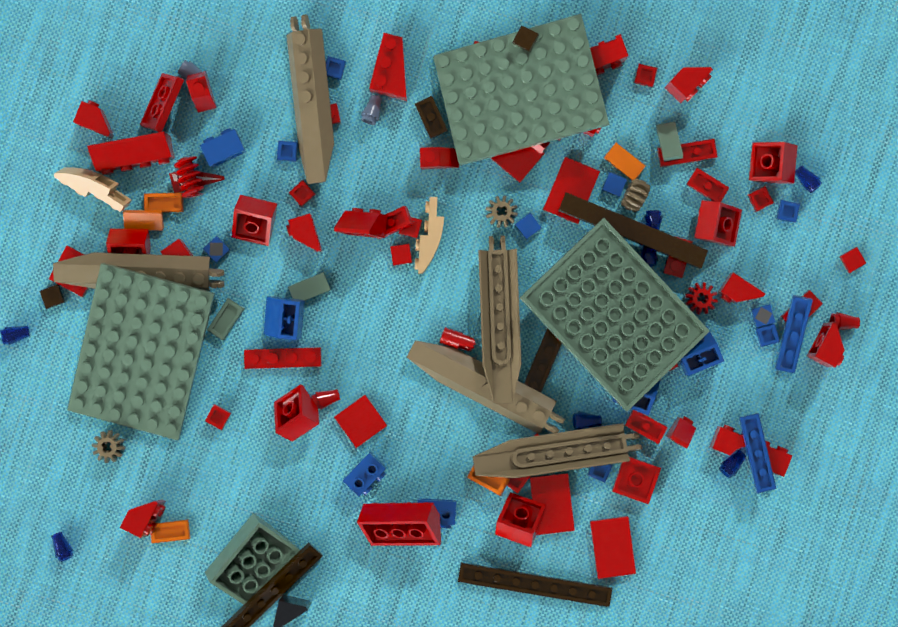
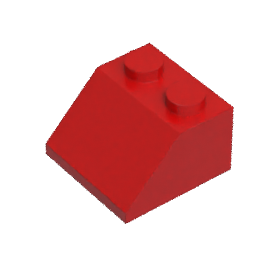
(773, 162)
(253, 220)
(362, 223)
(718, 223)
(128, 241)
(827, 346)
(295, 414)
(520, 519)

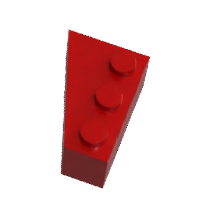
(609, 54)
(389, 70)

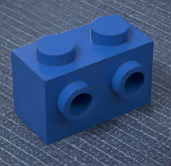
(222, 148)
(364, 474)
(446, 509)

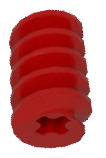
(188, 179)

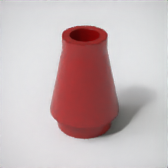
(845, 321)
(325, 398)

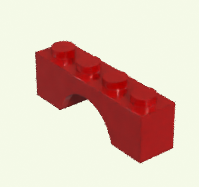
(728, 441)

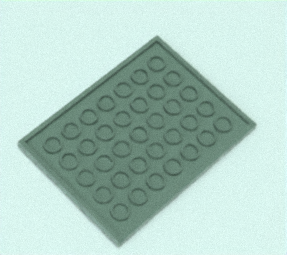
(517, 98)
(614, 314)
(140, 351)

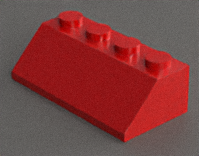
(131, 152)
(400, 524)

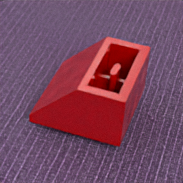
(686, 80)
(142, 519)

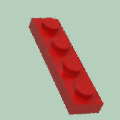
(282, 358)

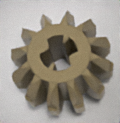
(635, 195)
(500, 204)
(115, 446)

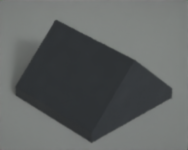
(289, 609)

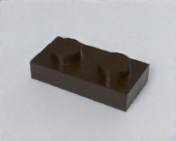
(431, 117)

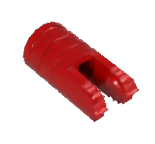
(457, 340)

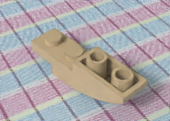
(88, 182)
(428, 244)

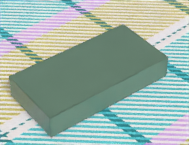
(669, 141)
(310, 287)
(225, 319)

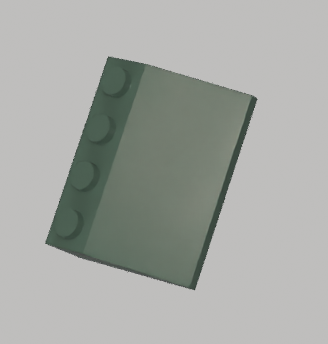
(250, 559)

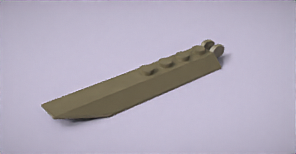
(311, 99)
(186, 270)
(500, 320)
(468, 377)
(556, 452)

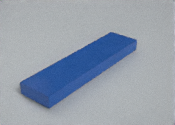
(793, 333)
(757, 453)

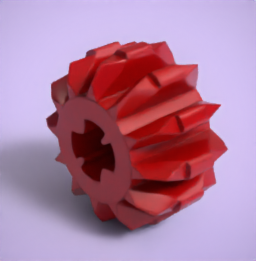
(703, 292)

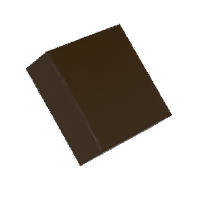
(525, 38)
(52, 296)

